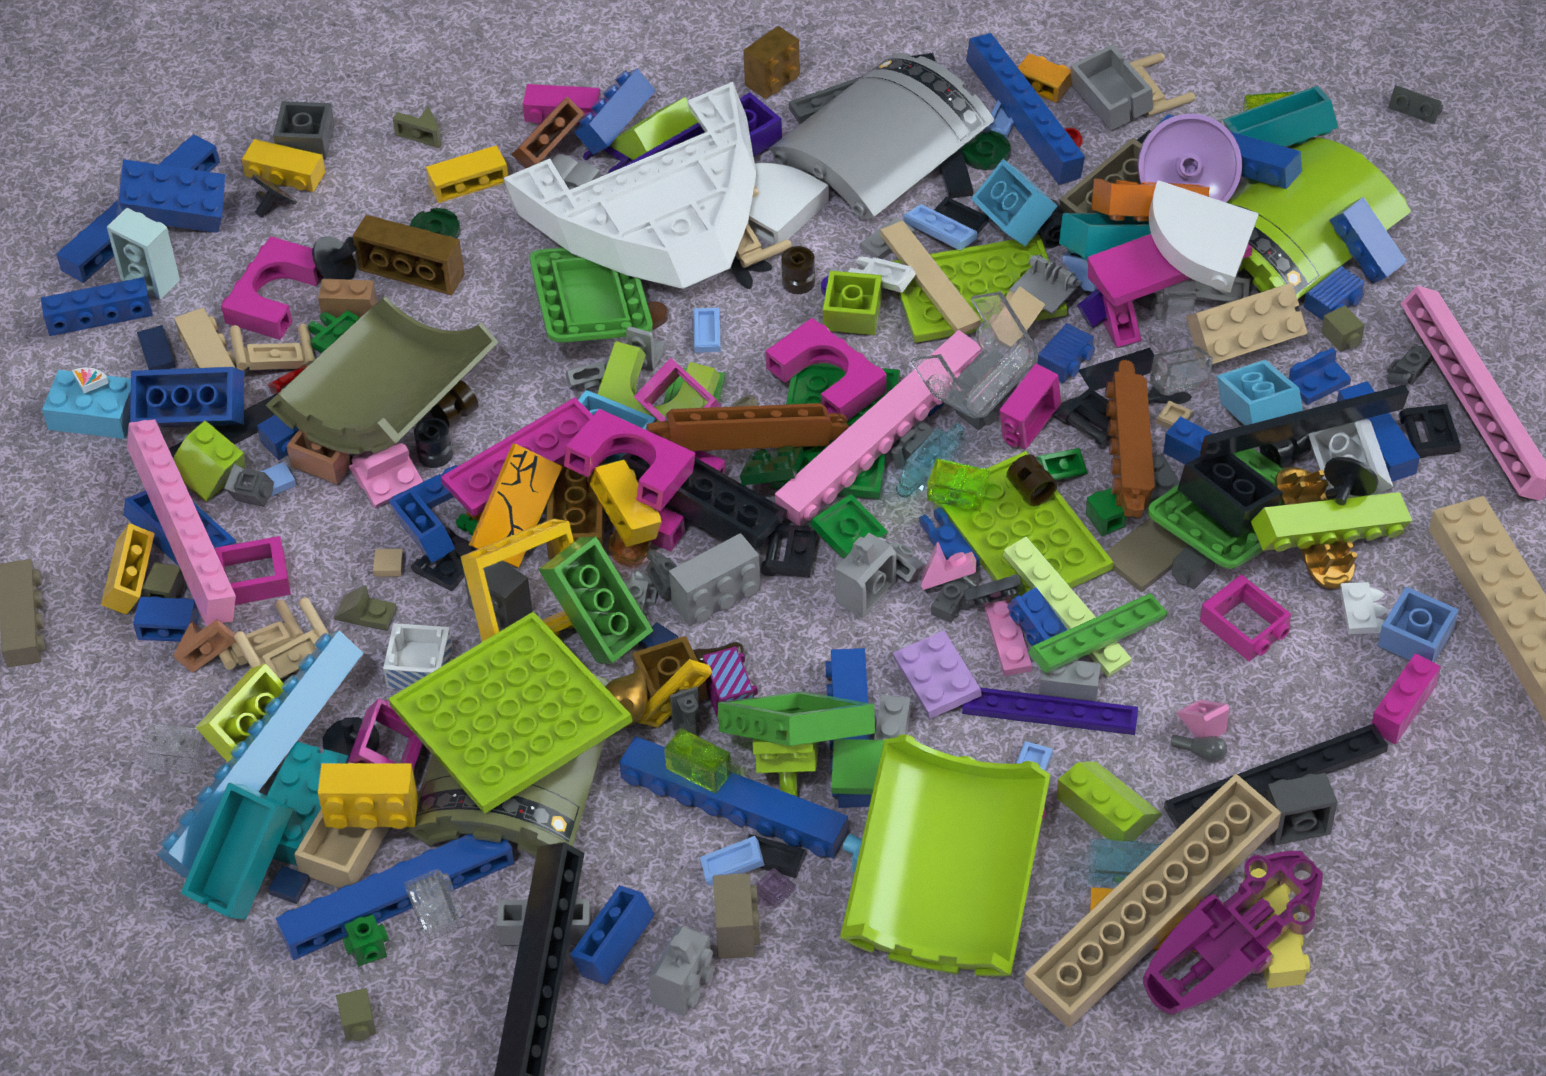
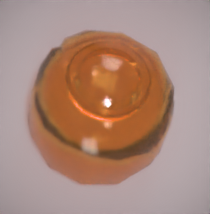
(627, 555)

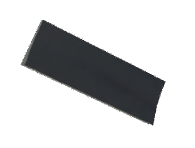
(720, 503)

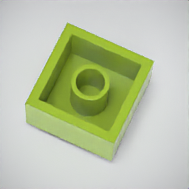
(852, 302)

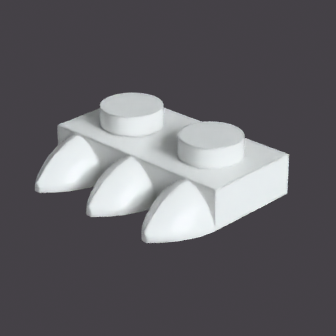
(1361, 609)

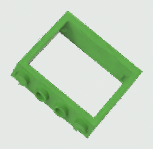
(803, 714)

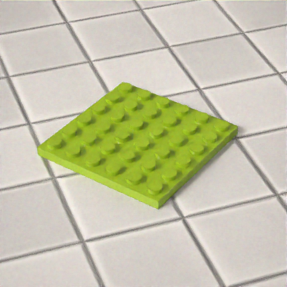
(509, 711)

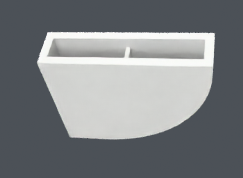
(784, 201)
(1200, 234)

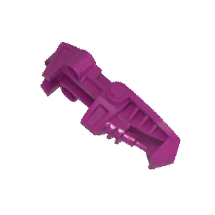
(1228, 941)

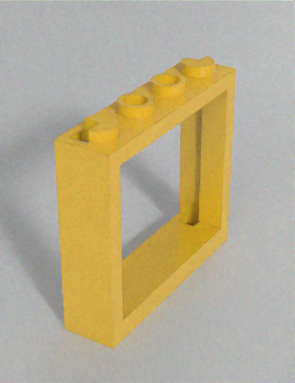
(473, 563)

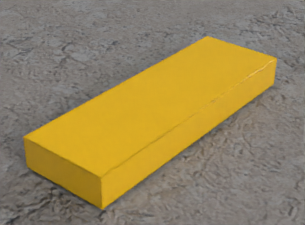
(687, 677)

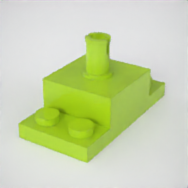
(785, 760)

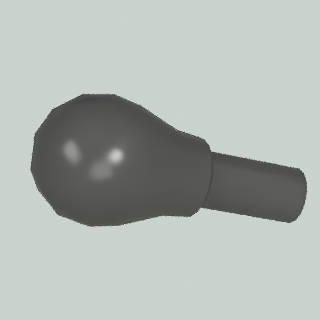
(1210, 747)

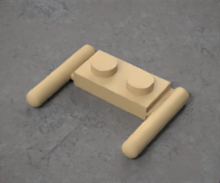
(1159, 102)
(750, 248)
(272, 355)
(266, 638)
(287, 657)

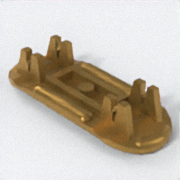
(1326, 563)

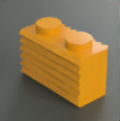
(1046, 77)

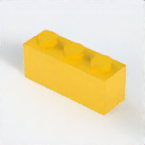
(283, 165)
(467, 174)
(617, 492)
(127, 569)

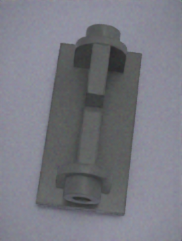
(1415, 104)
(685, 710)

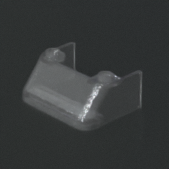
(1003, 362)

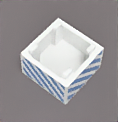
(415, 653)

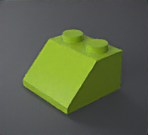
(207, 460)

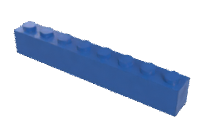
(1026, 109)
(93, 247)
(740, 801)
(384, 892)

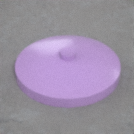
(1192, 152)

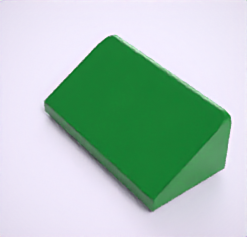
(1064, 464)

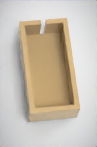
(1247, 323)
(337, 854)

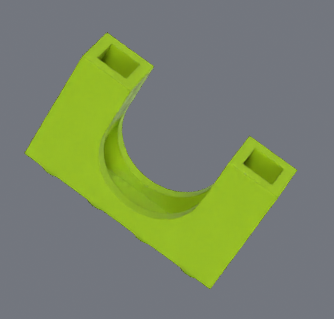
(622, 376)

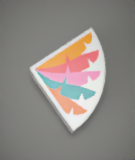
(89, 378)

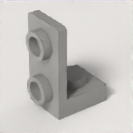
(644, 340)

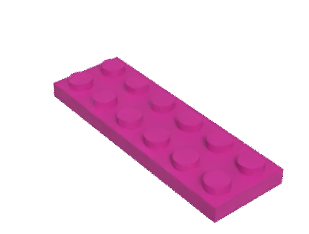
(547, 436)

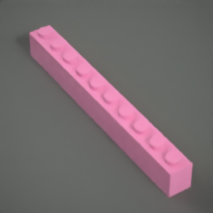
(1477, 392)
(869, 437)
(181, 522)

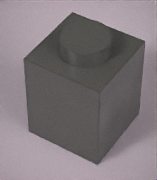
(1191, 567)

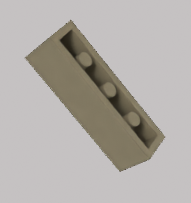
(20, 613)

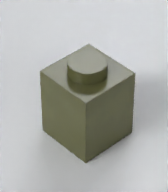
(1342, 328)
(164, 581)
(356, 1015)

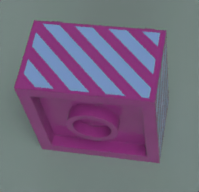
(728, 678)

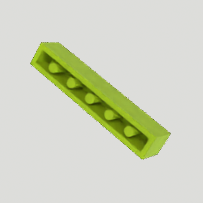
(1329, 522)

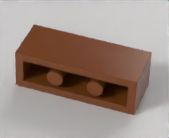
(548, 133)

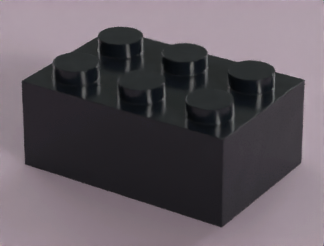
(1228, 491)

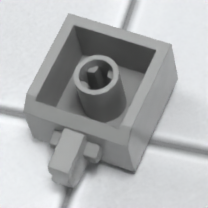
(865, 574)
(681, 971)

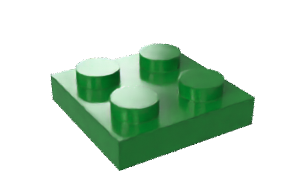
(845, 524)

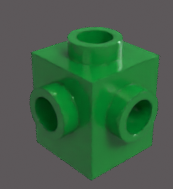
(365, 940)

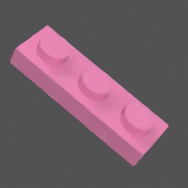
(1007, 639)

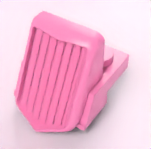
(384, 473)

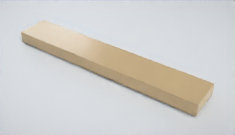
(930, 277)

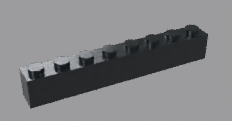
(540, 961)

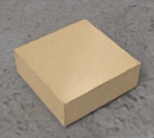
(1171, 413)
(388, 562)

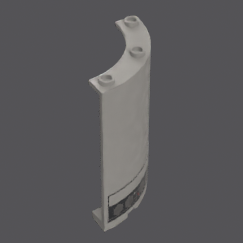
(885, 131)

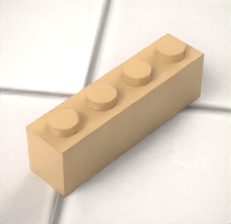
(202, 341)

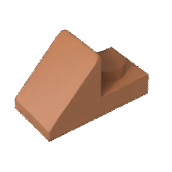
(203, 645)

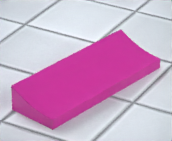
(1134, 270)

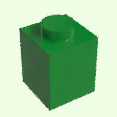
(1104, 513)

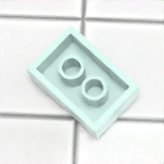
(144, 251)

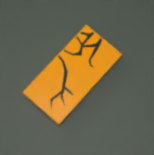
(516, 498)

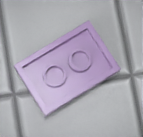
(937, 674)

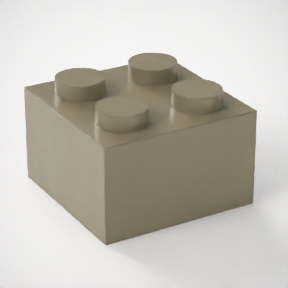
(736, 915)

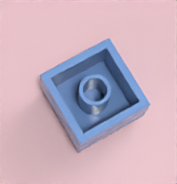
(1417, 626)

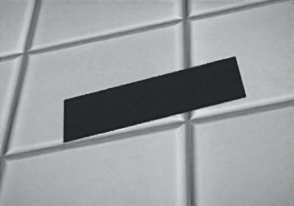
(1101, 373)

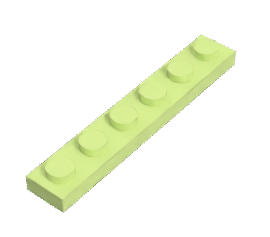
(1065, 603)

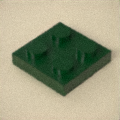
(772, 465)

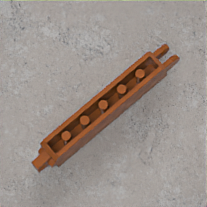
(750, 427)
(1130, 440)

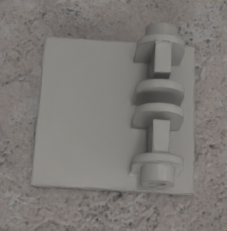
(1048, 283)

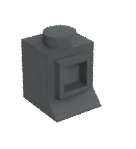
(249, 486)

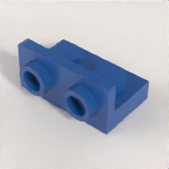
(1318, 376)
(1035, 616)

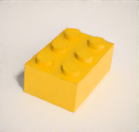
(368, 795)

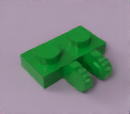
(335, 328)

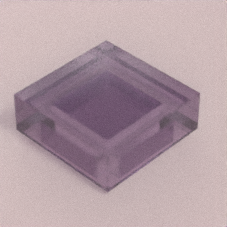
(774, 887)

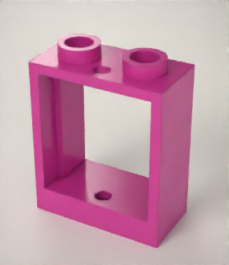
(662, 381)
(1030, 407)
(258, 588)
(1229, 597)
(384, 714)

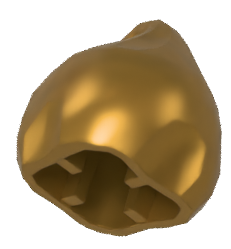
(631, 693)

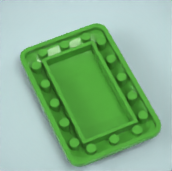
(585, 298)
(1202, 531)

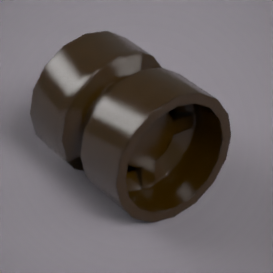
(798, 270)
(456, 403)
(1031, 480)

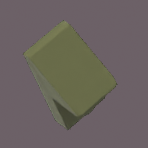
(418, 129)
(364, 611)

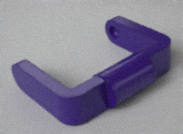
(614, 153)

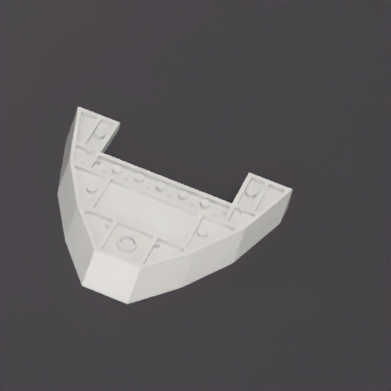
(660, 217)

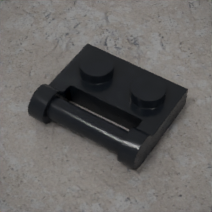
(1094, 408)
(1437, 426)
(798, 551)
(449, 570)

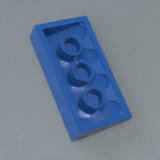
(142, 514)

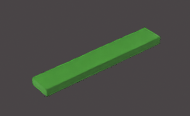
(1097, 633)

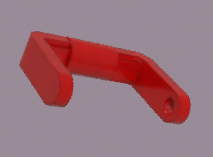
(276, 385)

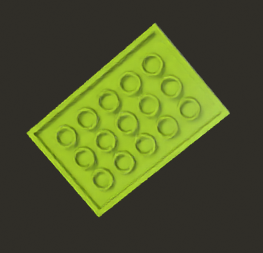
(973, 273)
(1049, 527)

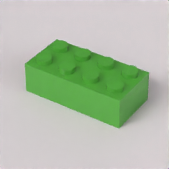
(596, 599)

